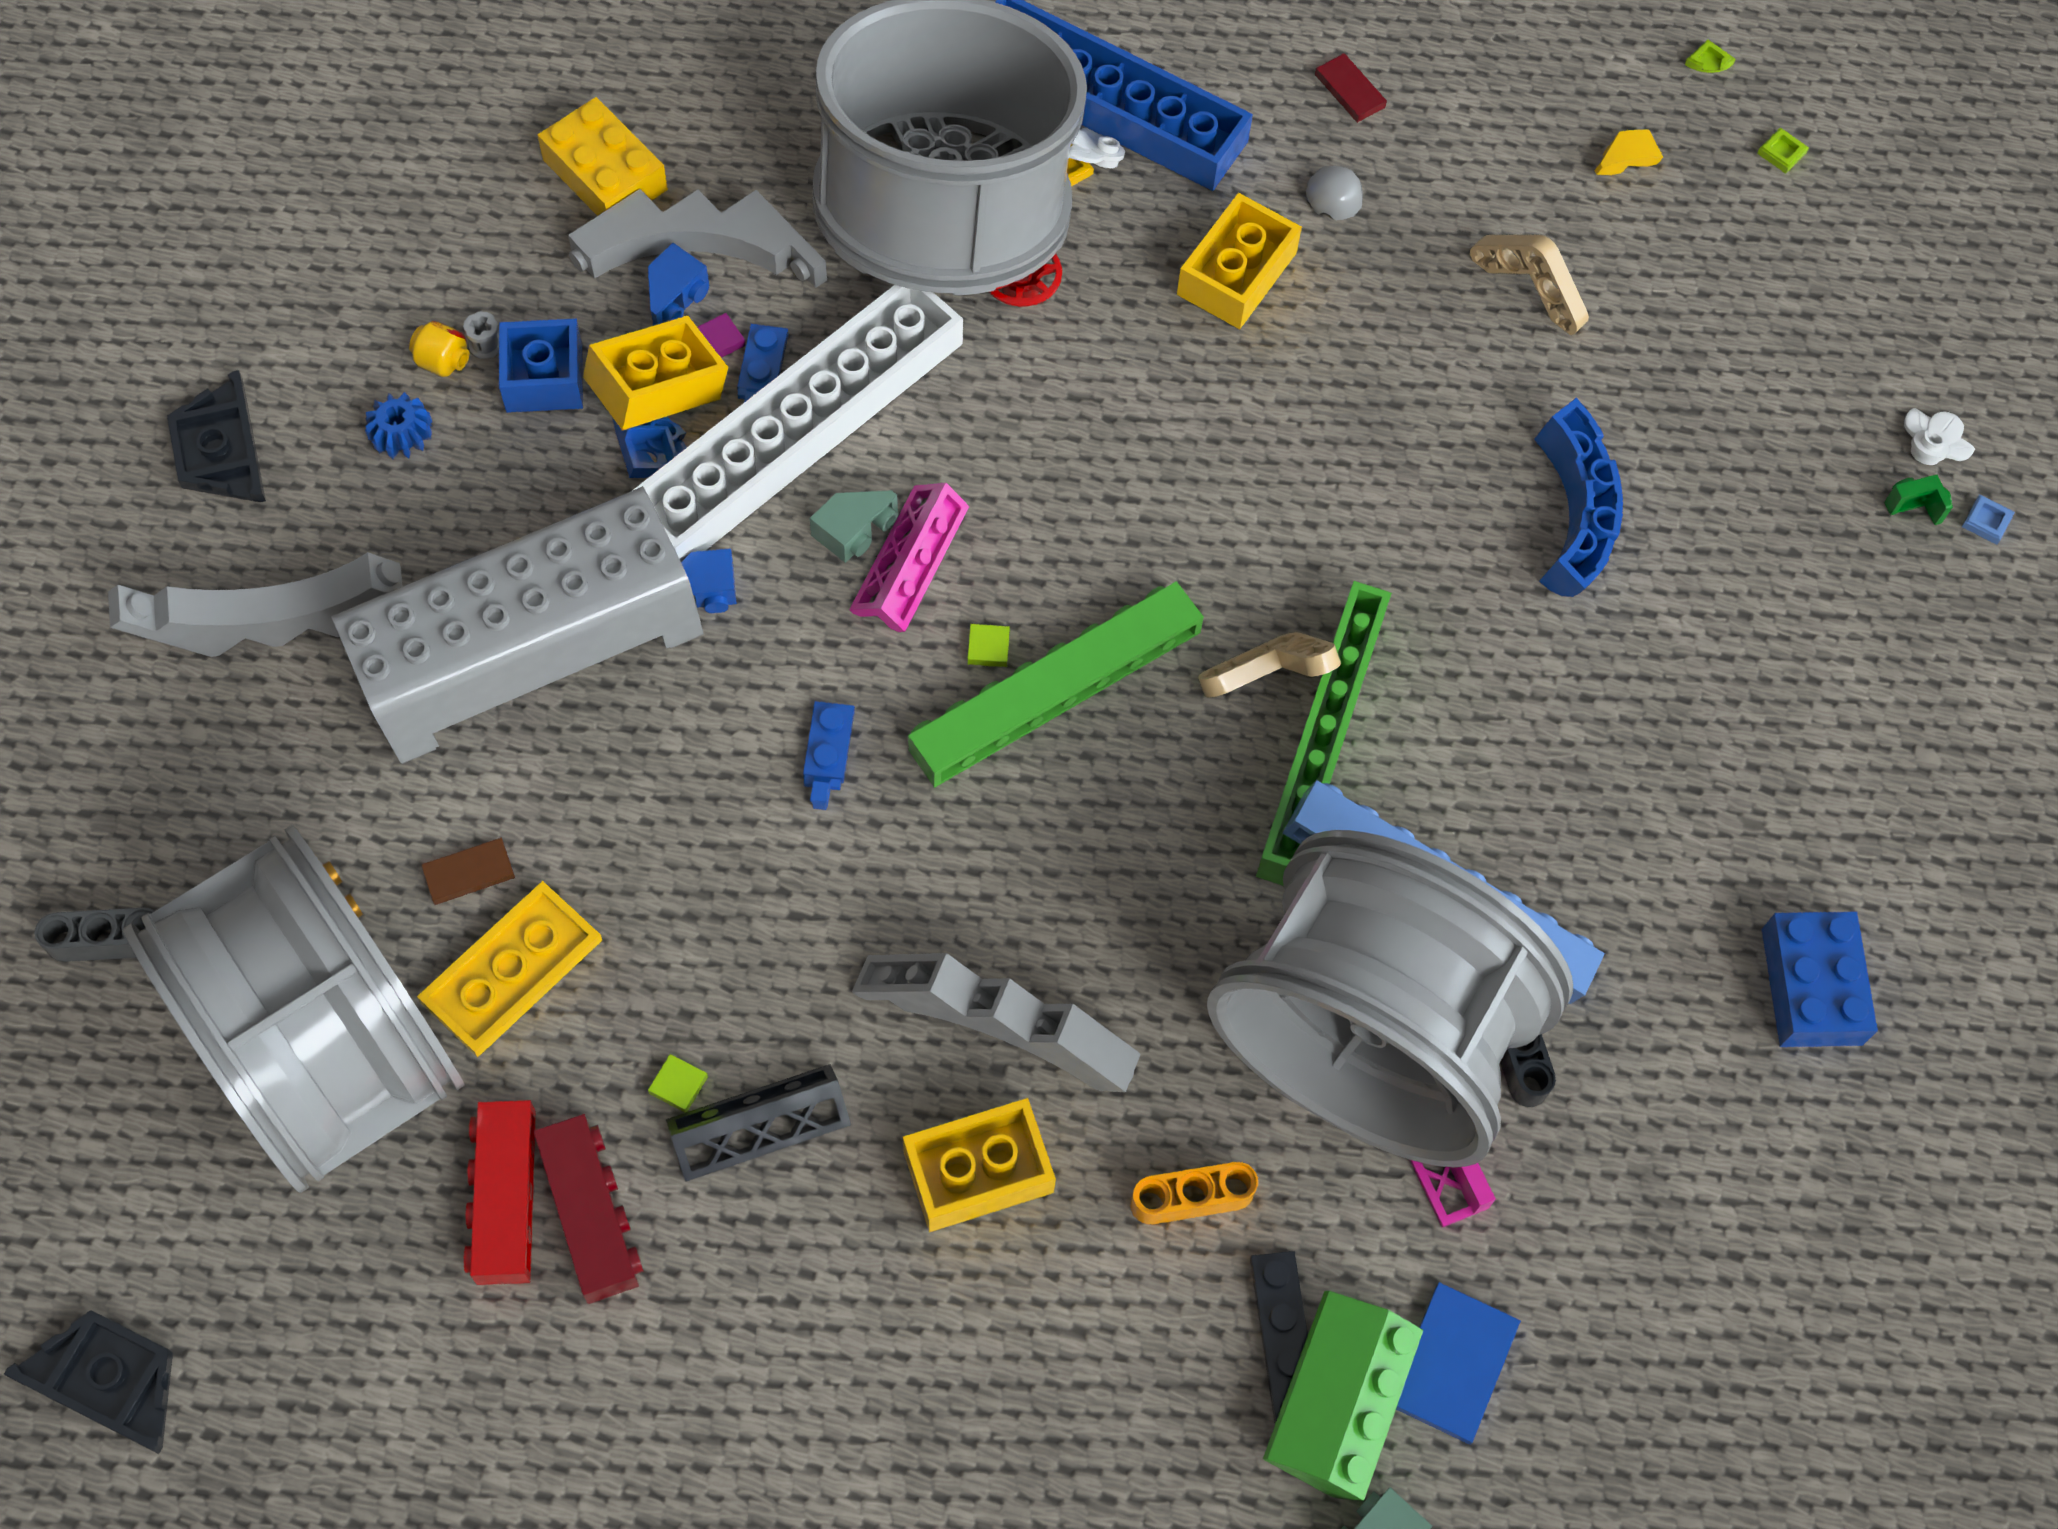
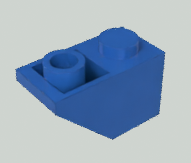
(675, 283)
(711, 579)

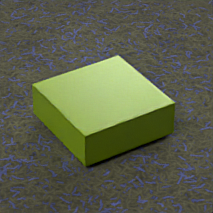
(1782, 150)
(988, 645)
(678, 1083)

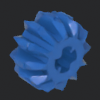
(398, 425)

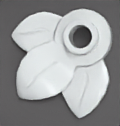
(1096, 149)
(1936, 437)

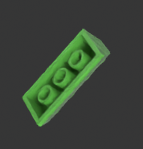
(1343, 1396)

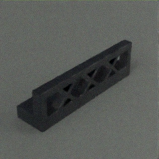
(753, 1108)

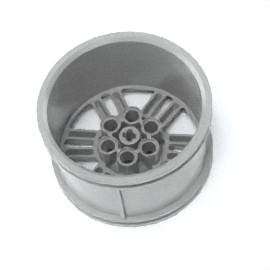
(938, 207)

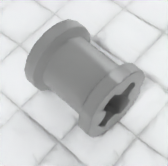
(477, 333)

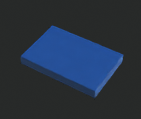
(1456, 1363)

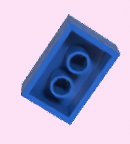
(1819, 979)

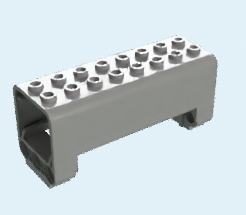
(517, 619)

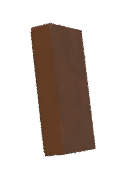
(468, 871)

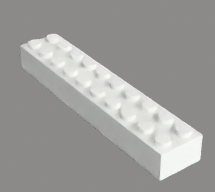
(801, 416)

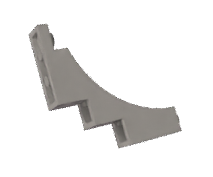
(743, 231)
(271, 615)
(1003, 1009)

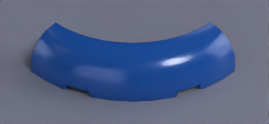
(1593, 494)

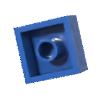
(540, 365)

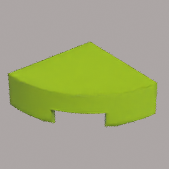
(1709, 58)

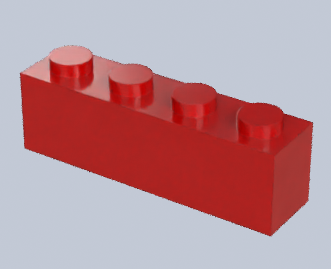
(502, 1193)

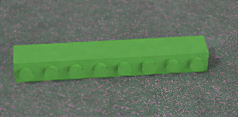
(1054, 683)
(1327, 719)

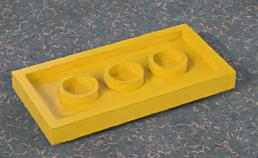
(509, 968)

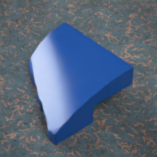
(657, 437)

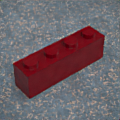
(587, 1209)

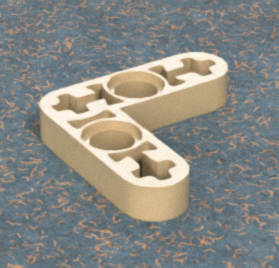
(1544, 263)
(1290, 651)

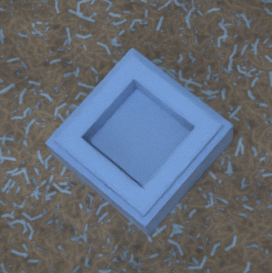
(1988, 519)

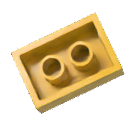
(600, 157)
(1238, 260)
(655, 372)
(978, 1164)

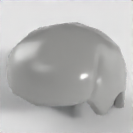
(1335, 192)

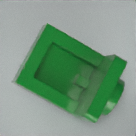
(1926, 492)

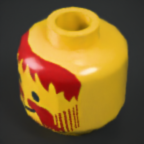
(439, 348)

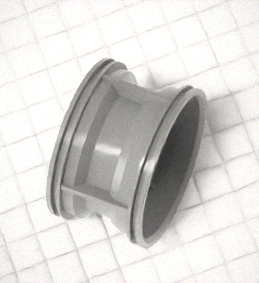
(1392, 996)
(293, 1008)

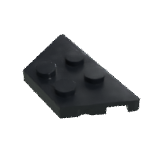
(217, 443)
(105, 1377)

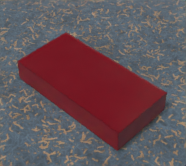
(1350, 87)

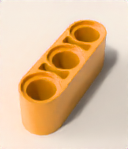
(1209, 1179)

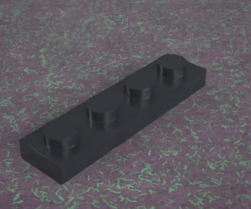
(1280, 1319)

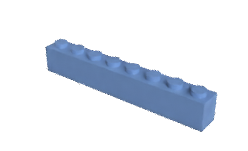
(1327, 809)

